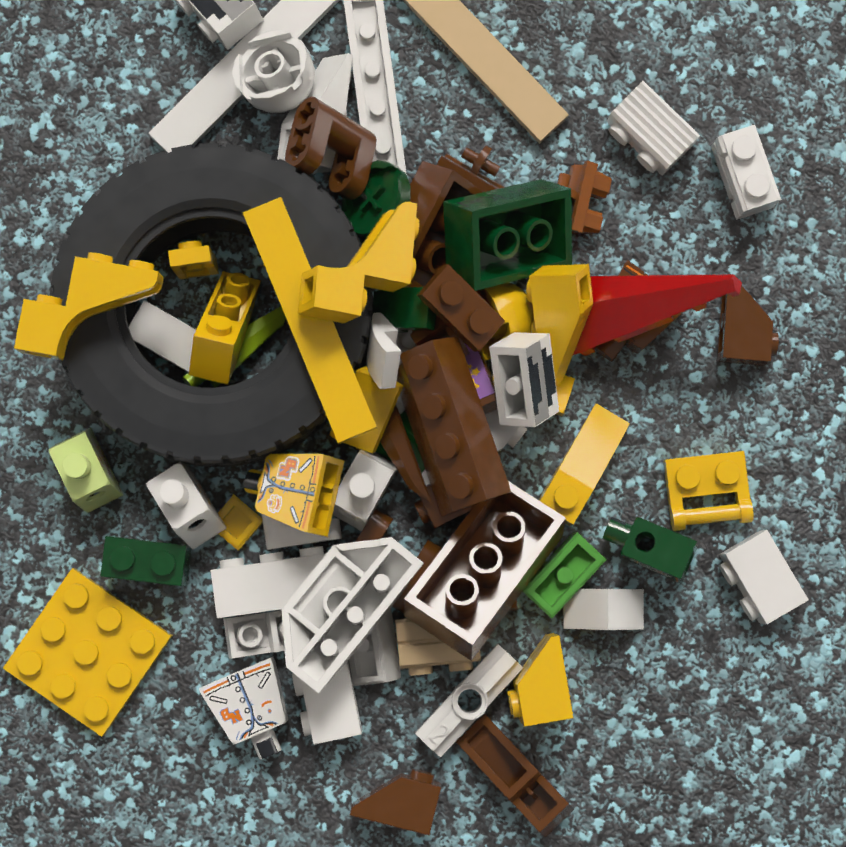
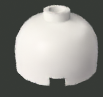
(274, 72)

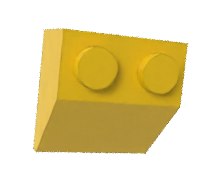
(542, 686)

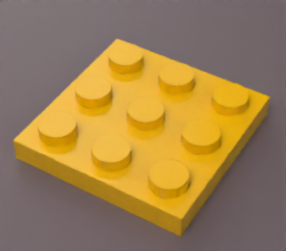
(87, 652)

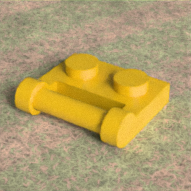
(704, 477)

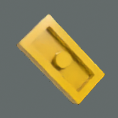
(193, 260)

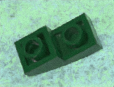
(404, 309)

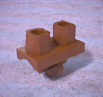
(585, 183)

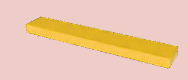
(315, 337)

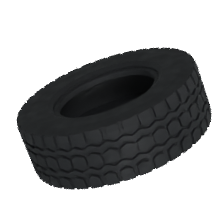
(141, 219)

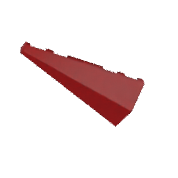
(643, 302)

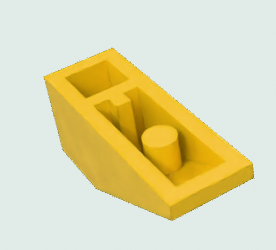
(584, 463)

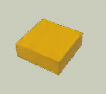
(240, 522)

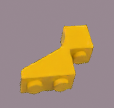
(380, 263)
(93, 289)

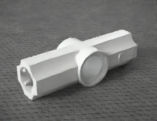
(451, 721)

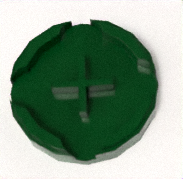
(384, 192)

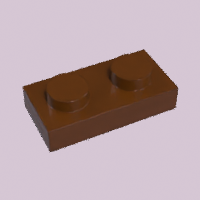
(461, 308)

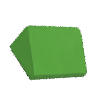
(563, 574)

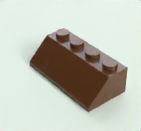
(450, 426)

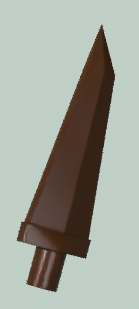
(400, 451)

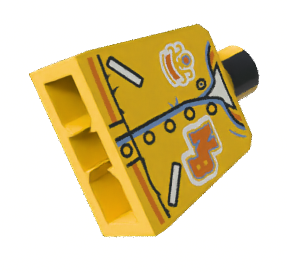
(297, 490)

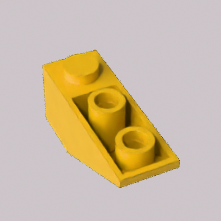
(560, 307)
(223, 327)

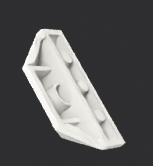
(343, 605)

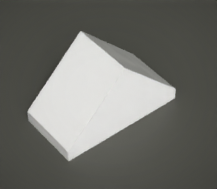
(605, 609)

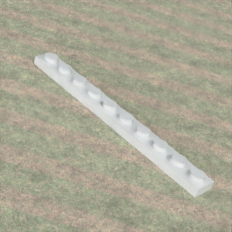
(376, 89)

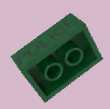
(508, 232)

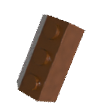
(429, 189)

